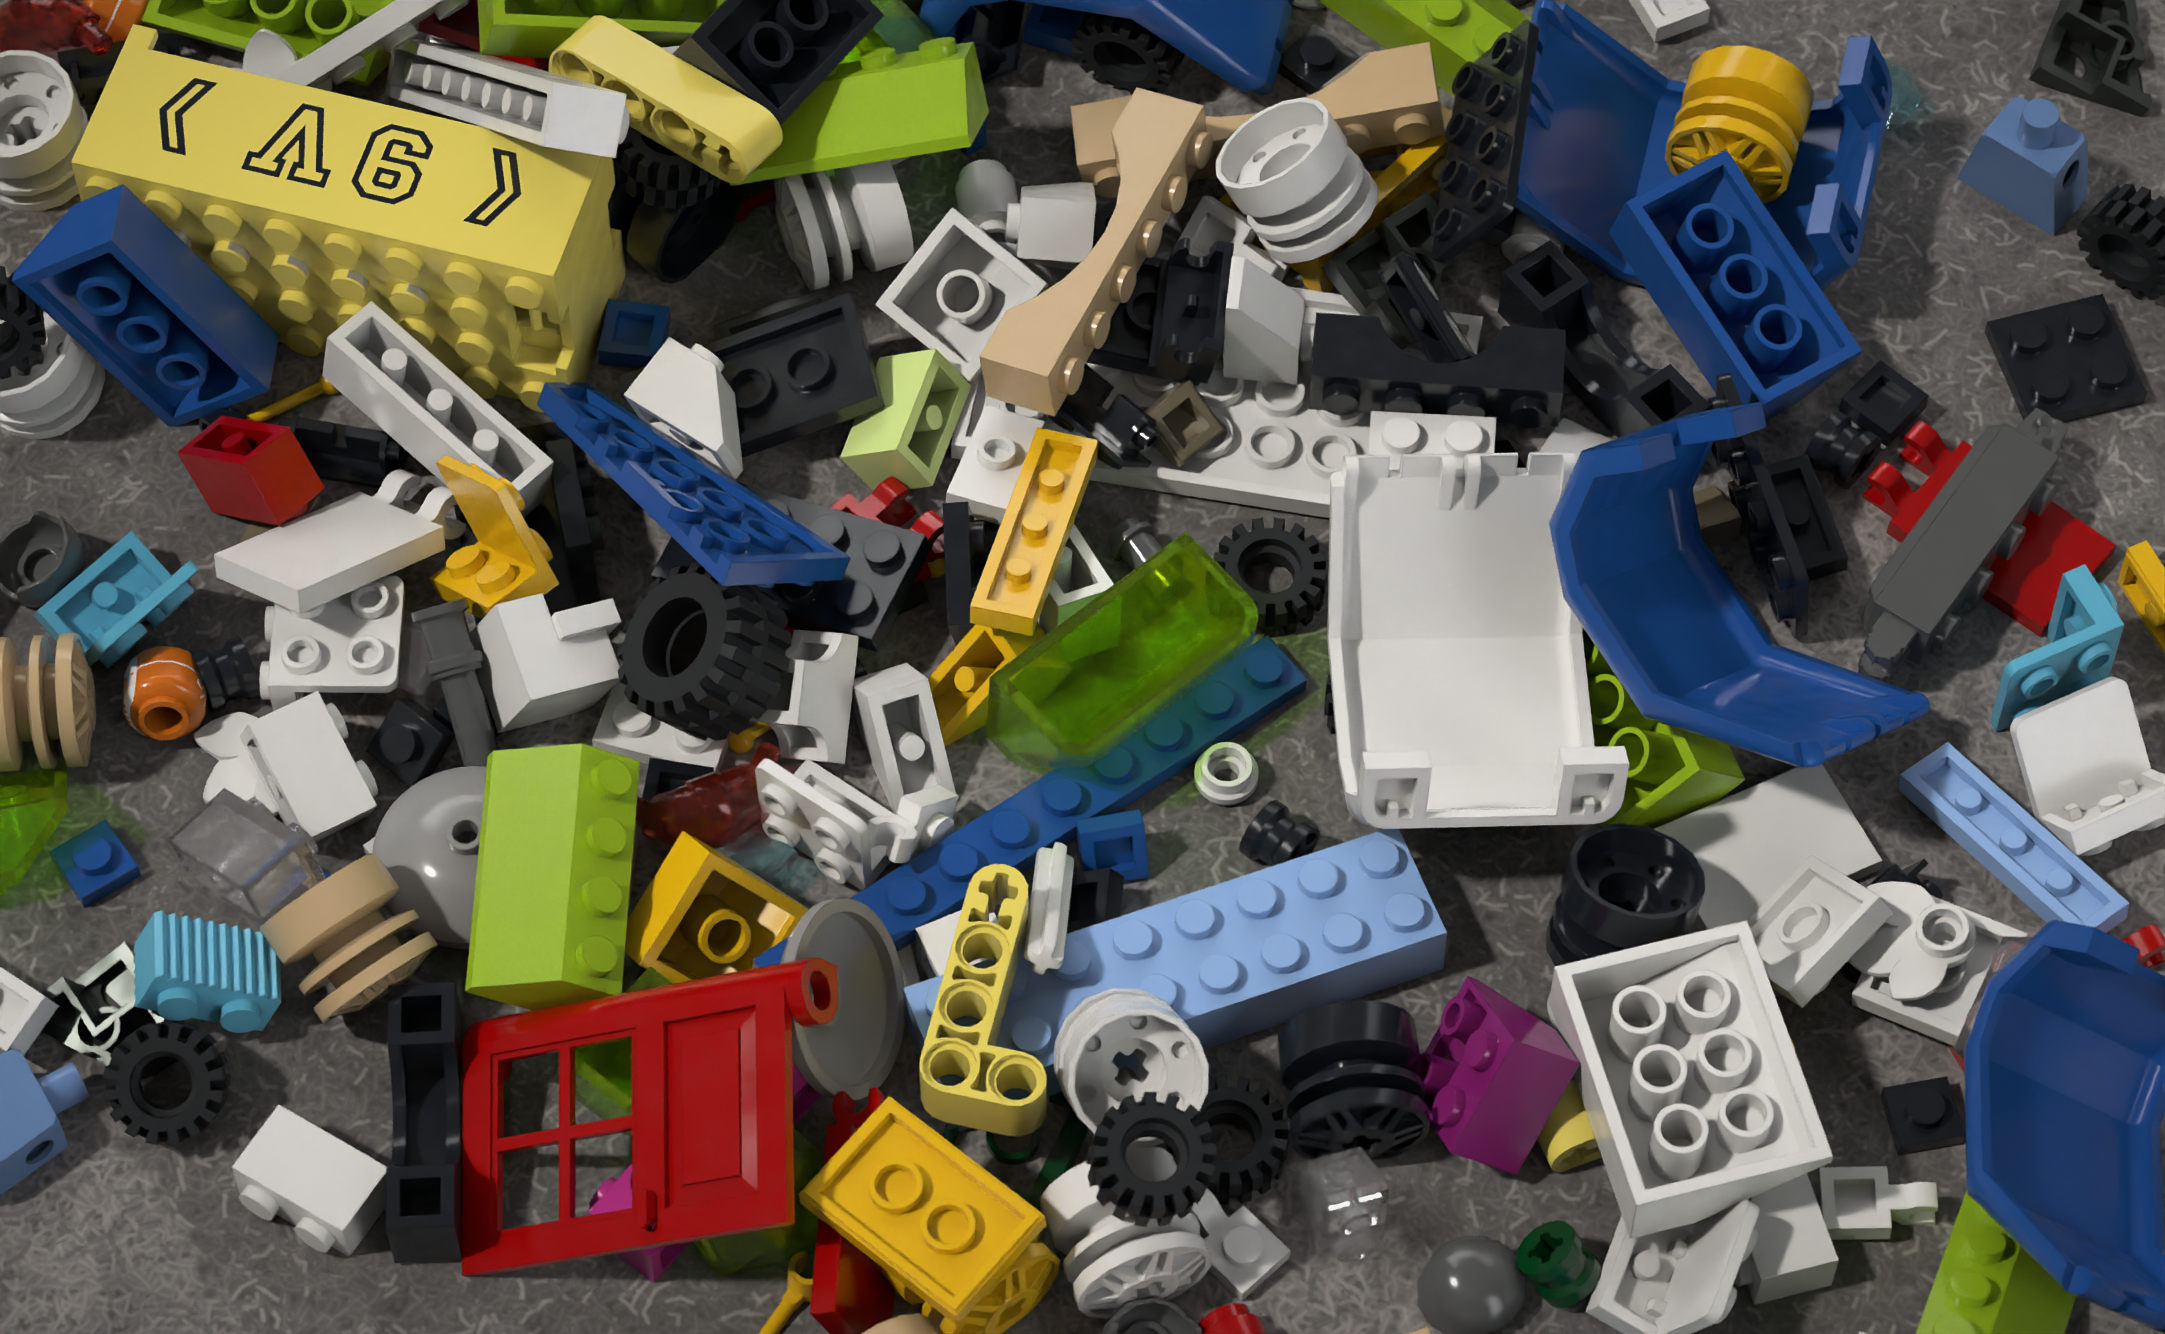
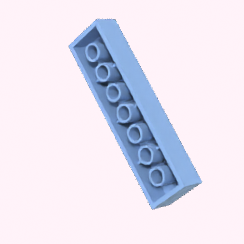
(1231, 952)

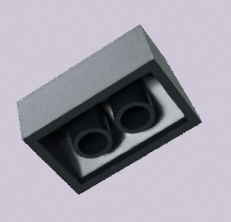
(778, 47)

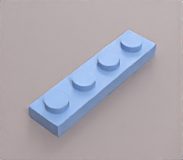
(2010, 842)

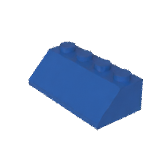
(1733, 285)
(149, 309)

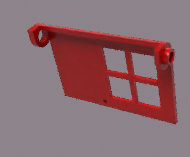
(703, 1122)

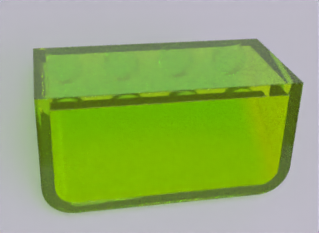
(1120, 660)

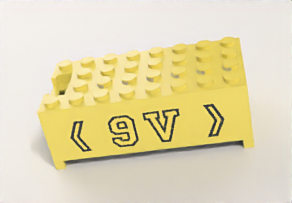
(341, 201)

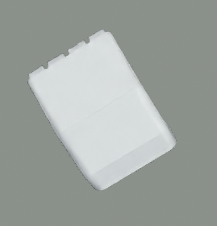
(1457, 649)

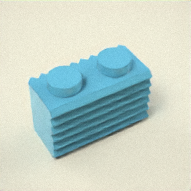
(206, 972)

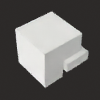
(545, 663)

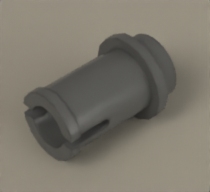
(1133, 542)

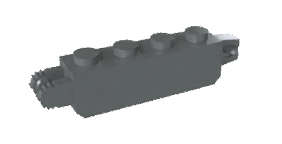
(1958, 541)

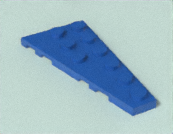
(704, 510)

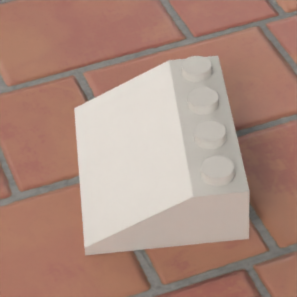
(1687, 1076)

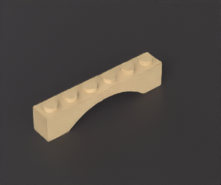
(1376, 104)
(1045, 342)

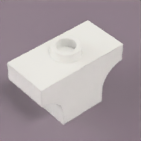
(992, 462)
(814, 697)

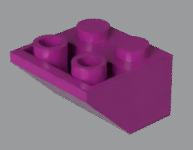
(1493, 1077)

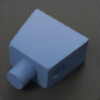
(2031, 163)
(29, 1115)

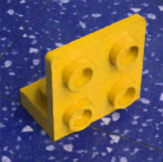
(509, 556)

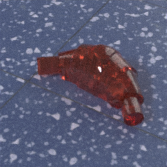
(51, 25)
(709, 807)

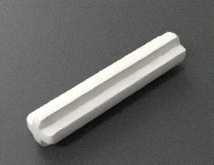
(1049, 908)

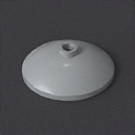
(424, 858)
(868, 1027)

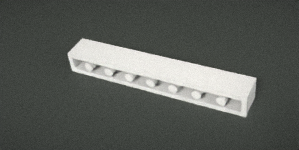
(509, 97)

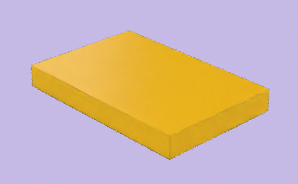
(922, 1210)

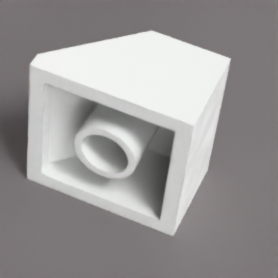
(958, 291)

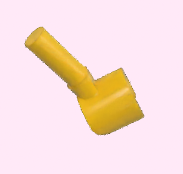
(797, 1292)

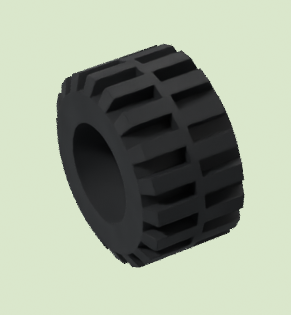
(703, 653)

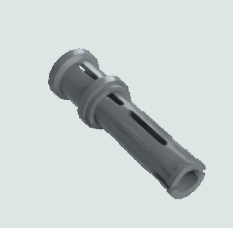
(456, 666)

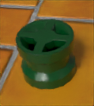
(1558, 1263)

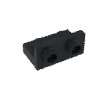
(966, 553)

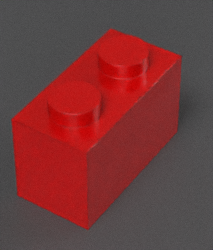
(251, 470)

